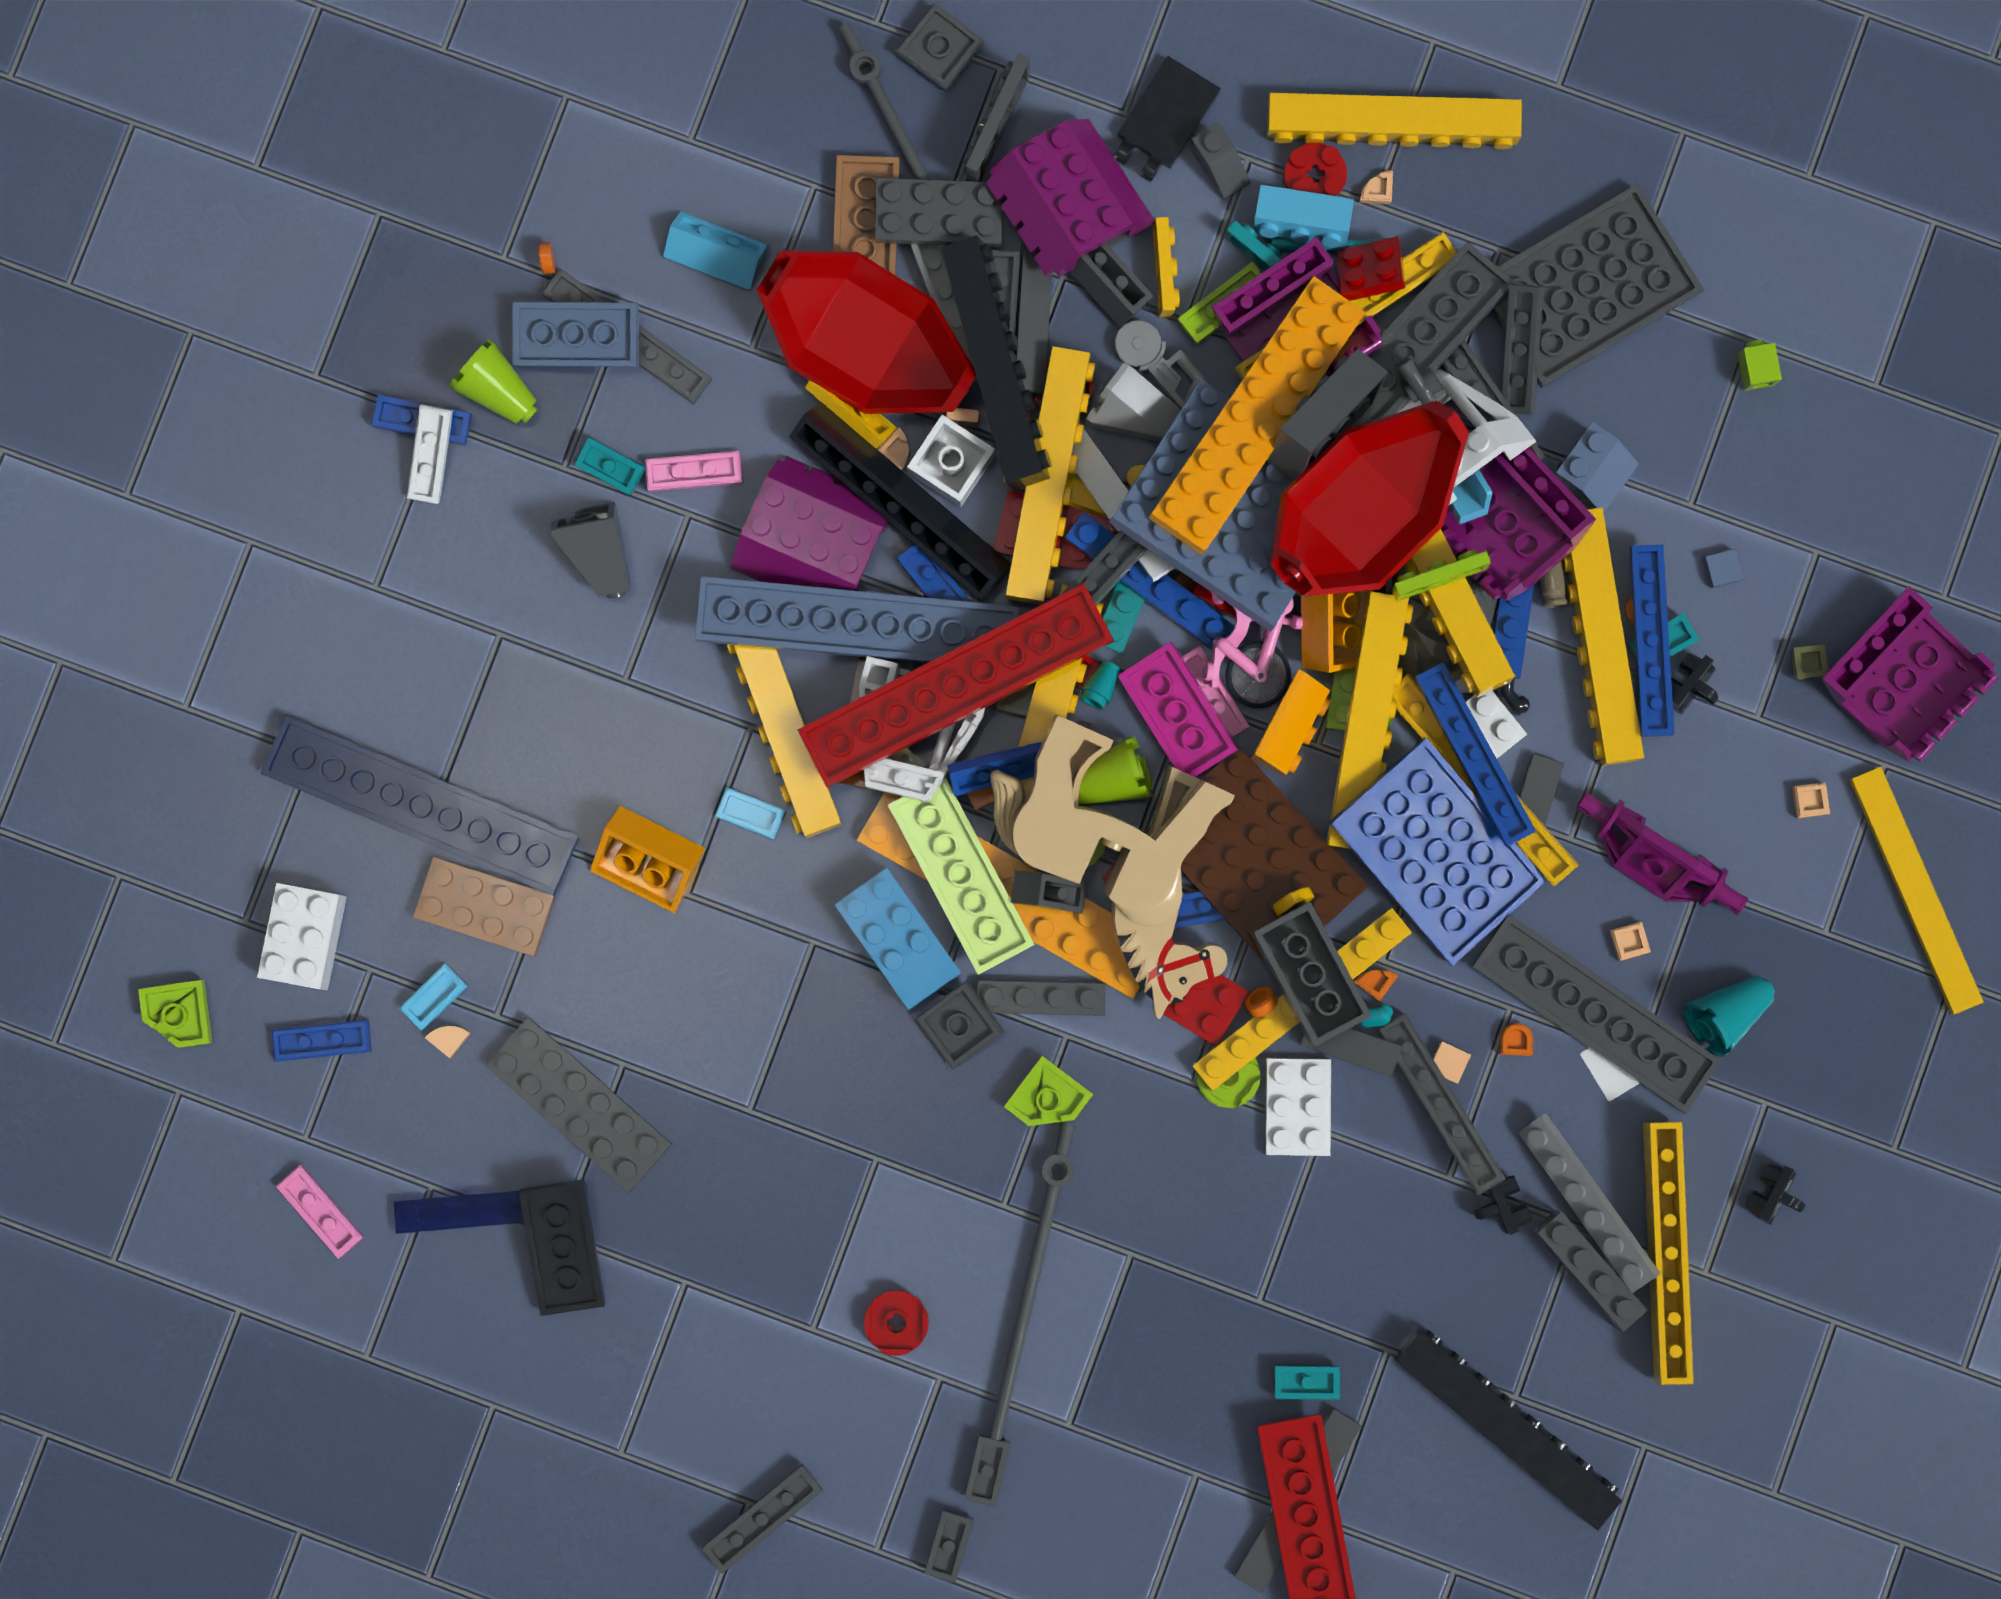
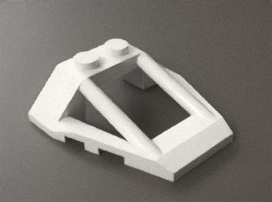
(1489, 438)
(905, 778)

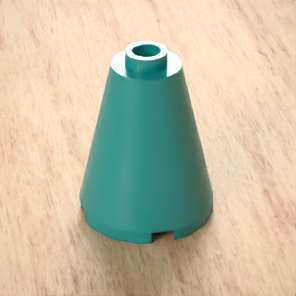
(1728, 1013)

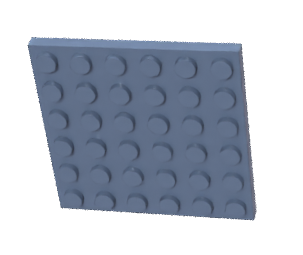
(1240, 554)

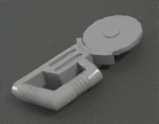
(1141, 347)

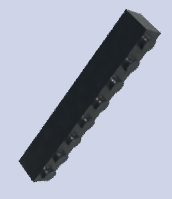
(996, 363)
(900, 500)
(1507, 1429)

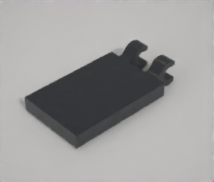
(1166, 116)

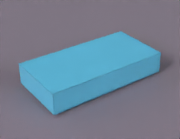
(750, 813)
(433, 997)

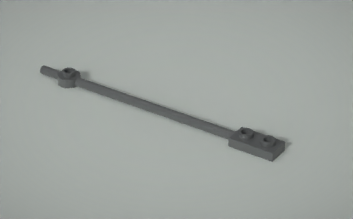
(864, 57)
(991, 1451)

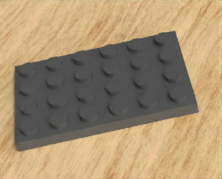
(1601, 281)

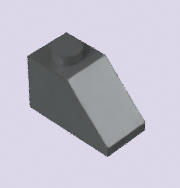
(1219, 160)
(1048, 892)

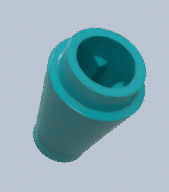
(1100, 686)

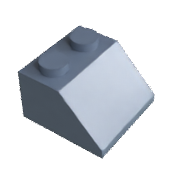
(1596, 467)

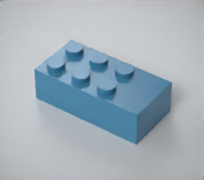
(898, 939)

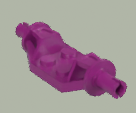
(1656, 861)

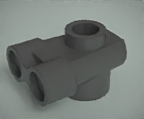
(1421, 384)

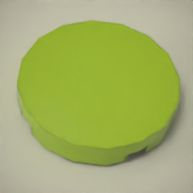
(1228, 1095)

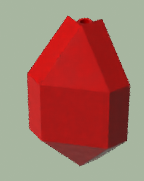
(864, 333)
(1369, 502)

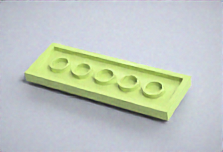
(962, 878)

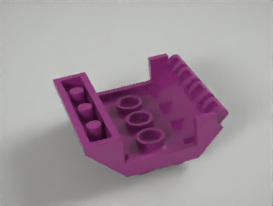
(1067, 195)
(1259, 306)
(1527, 526)
(807, 531)
(1908, 678)

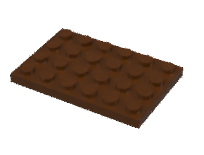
(1262, 852)

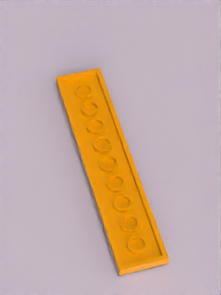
(1252, 417)
(1080, 939)

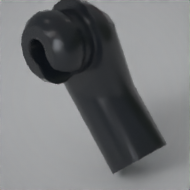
(1513, 703)

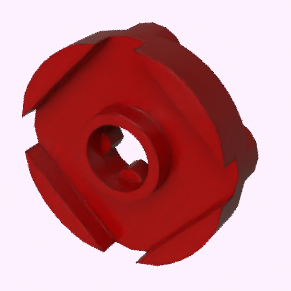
(1324, 158)
(908, 1336)

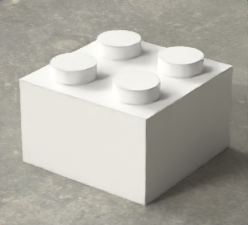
(951, 461)

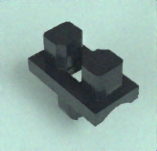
(1699, 673)
(1781, 1180)
(1510, 1217)

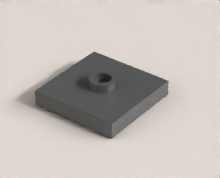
(939, 47)
(960, 1024)

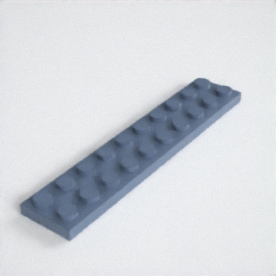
(840, 620)

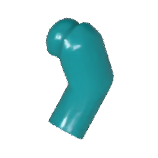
(1380, 1016)

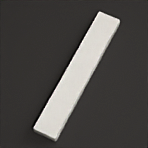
(1109, 493)

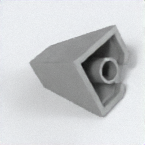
(1133, 407)

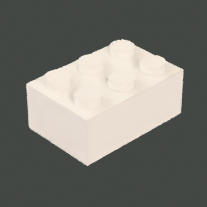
(301, 936)

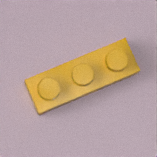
(1165, 267)
(871, 427)

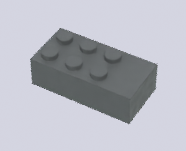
(1329, 412)
(1310, 974)

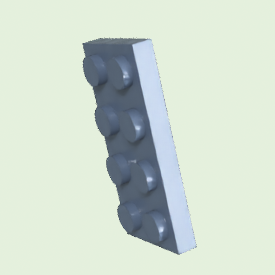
(575, 334)

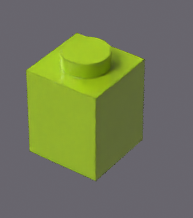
(1759, 365)

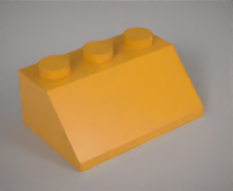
(1332, 630)
(1292, 724)
(646, 859)

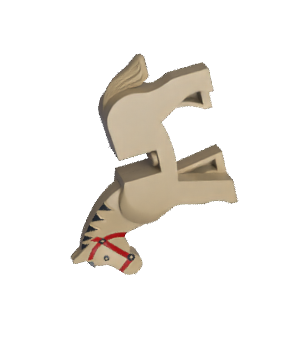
(1146, 880)

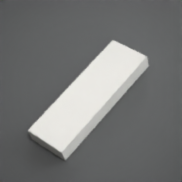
(429, 454)

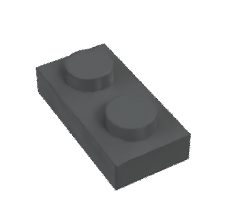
(949, 1546)

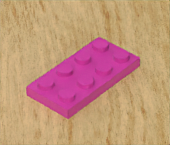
(1178, 711)

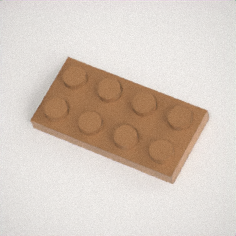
(856, 207)
(484, 906)

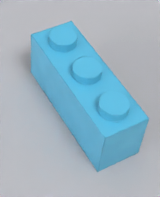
(1303, 216)

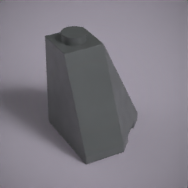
(596, 548)

